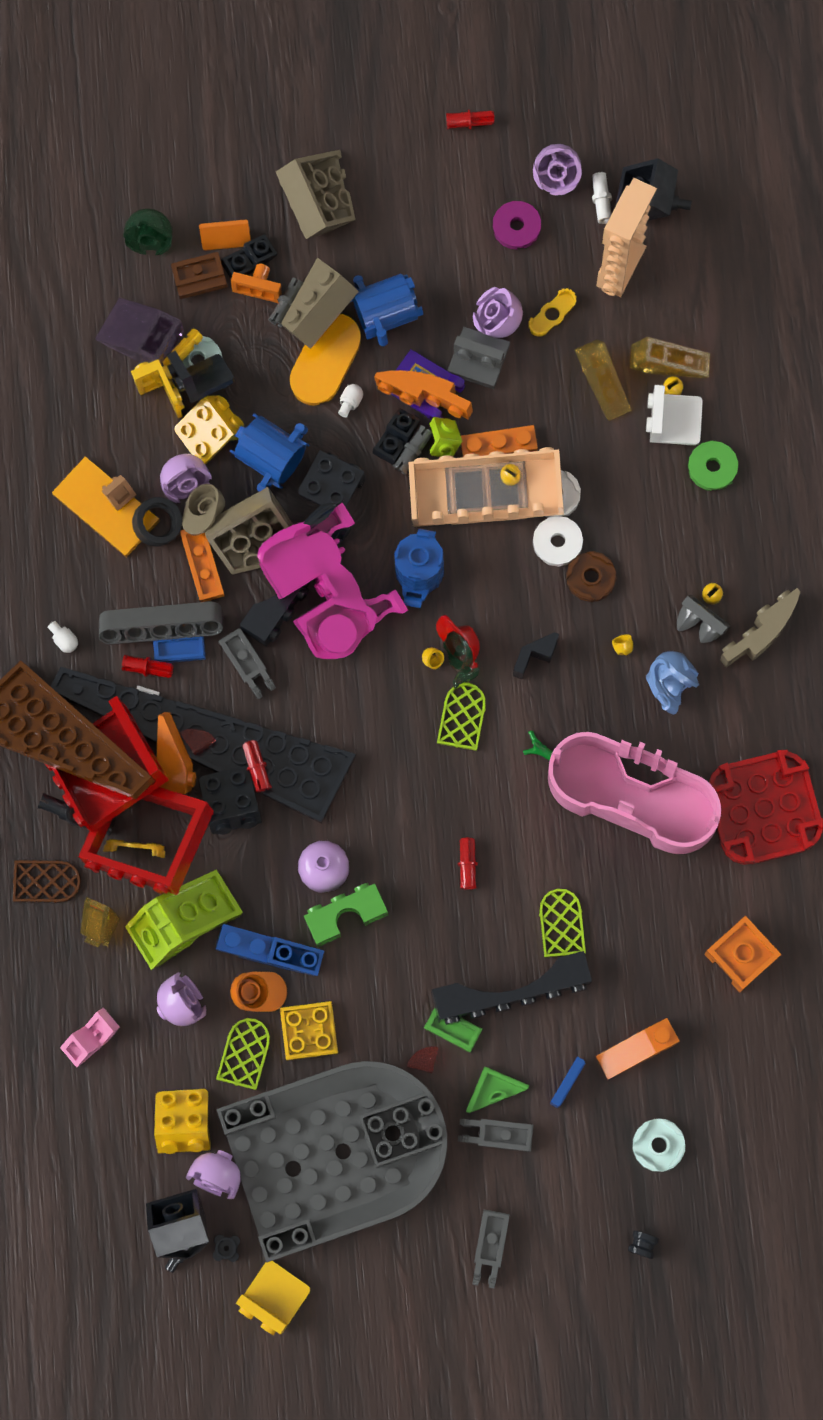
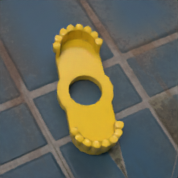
(562, 302)
(112, 844)

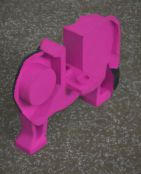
(310, 553)

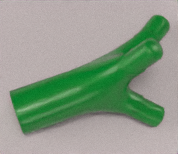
(538, 748)

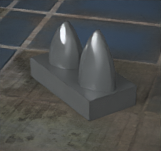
(694, 611)

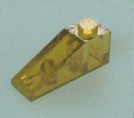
(668, 359)
(603, 378)
(98, 923)

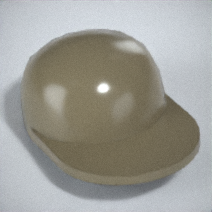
(202, 508)

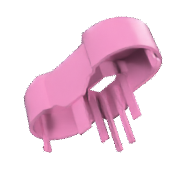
(591, 779)

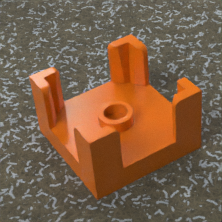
(743, 953)

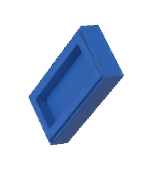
(179, 649)
(568, 1082)

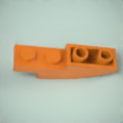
(416, 386)

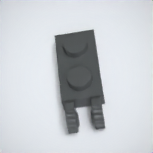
(245, 660)
(499, 1134)
(490, 1244)

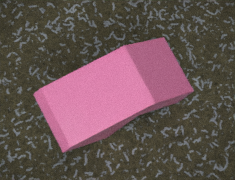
(90, 1037)

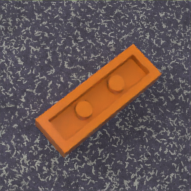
(500, 440)
(202, 566)

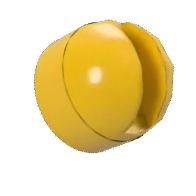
(675, 390)
(509, 479)
(716, 597)
(623, 644)
(433, 661)

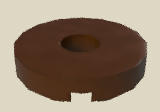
(591, 590)

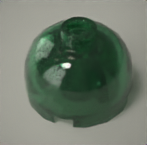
(148, 231)

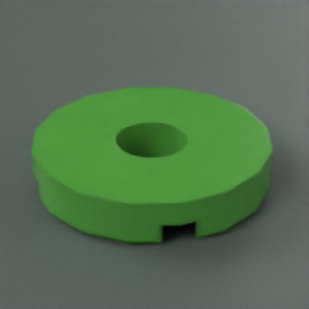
(716, 452)

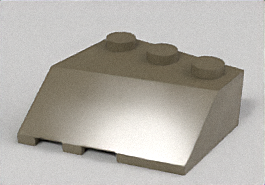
(317, 193)
(318, 303)
(244, 528)

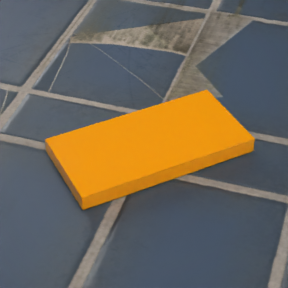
(84, 496)

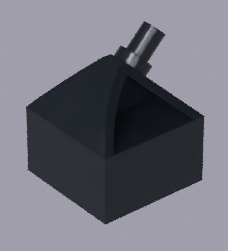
(661, 176)
(177, 1227)

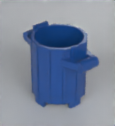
(385, 305)
(270, 450)
(419, 566)

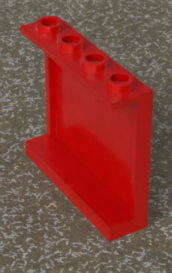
(94, 803)

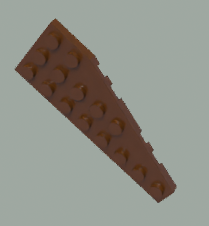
(52, 731)

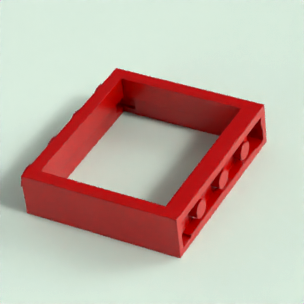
(173, 881)

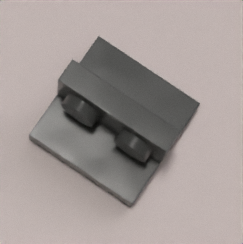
(478, 357)

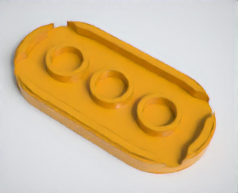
(325, 365)

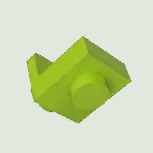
(446, 437)

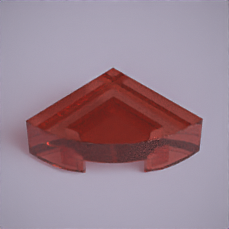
(197, 739)
(424, 1059)

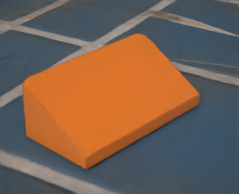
(224, 234)

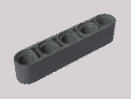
(160, 622)

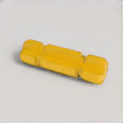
(186, 345)

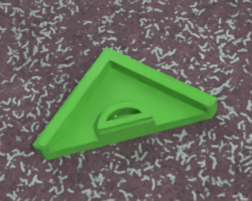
(493, 1088)

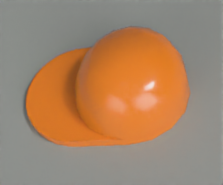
(258, 991)

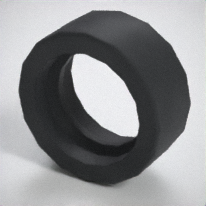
(170, 508)

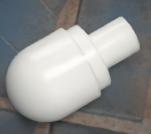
(350, 399)
(63, 638)

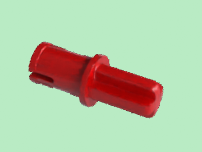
(469, 119)
(147, 666)
(256, 766)
(467, 864)

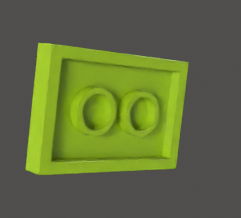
(176, 921)

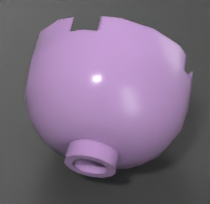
(557, 169)
(498, 313)
(182, 475)
(323, 866)
(179, 1001)
(215, 1174)

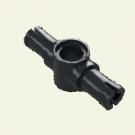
(60, 808)

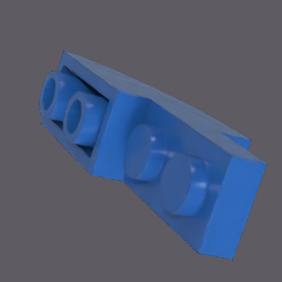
(269, 950)

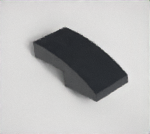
(245, 260)
(397, 434)

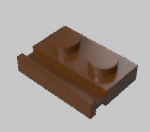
(199, 275)

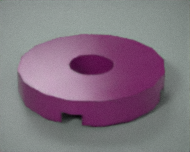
(512, 212)

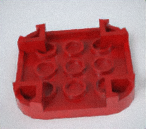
(766, 808)

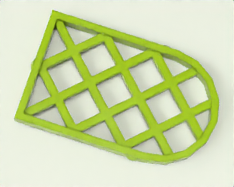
(463, 710)
(561, 916)
(253, 1057)

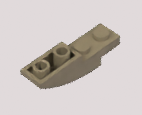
(770, 625)

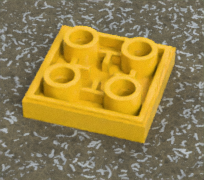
(308, 1030)

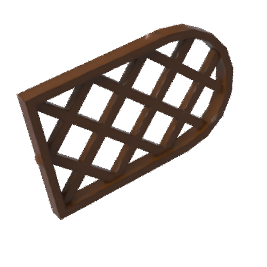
(52, 881)

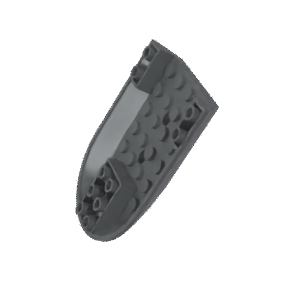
(307, 1125)

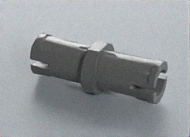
(285, 302)
(413, 449)

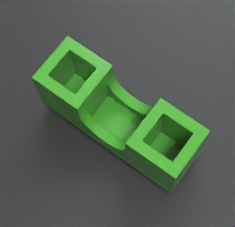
(364, 902)

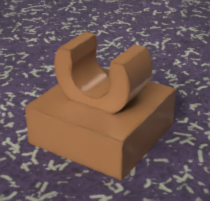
(118, 492)

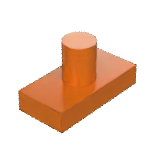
(256, 285)

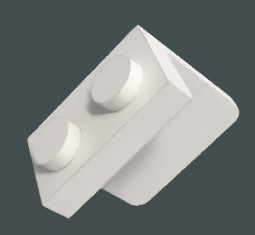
(674, 418)

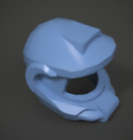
(669, 677)

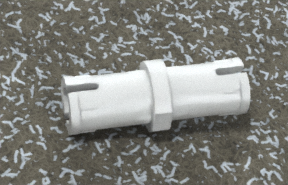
(601, 197)

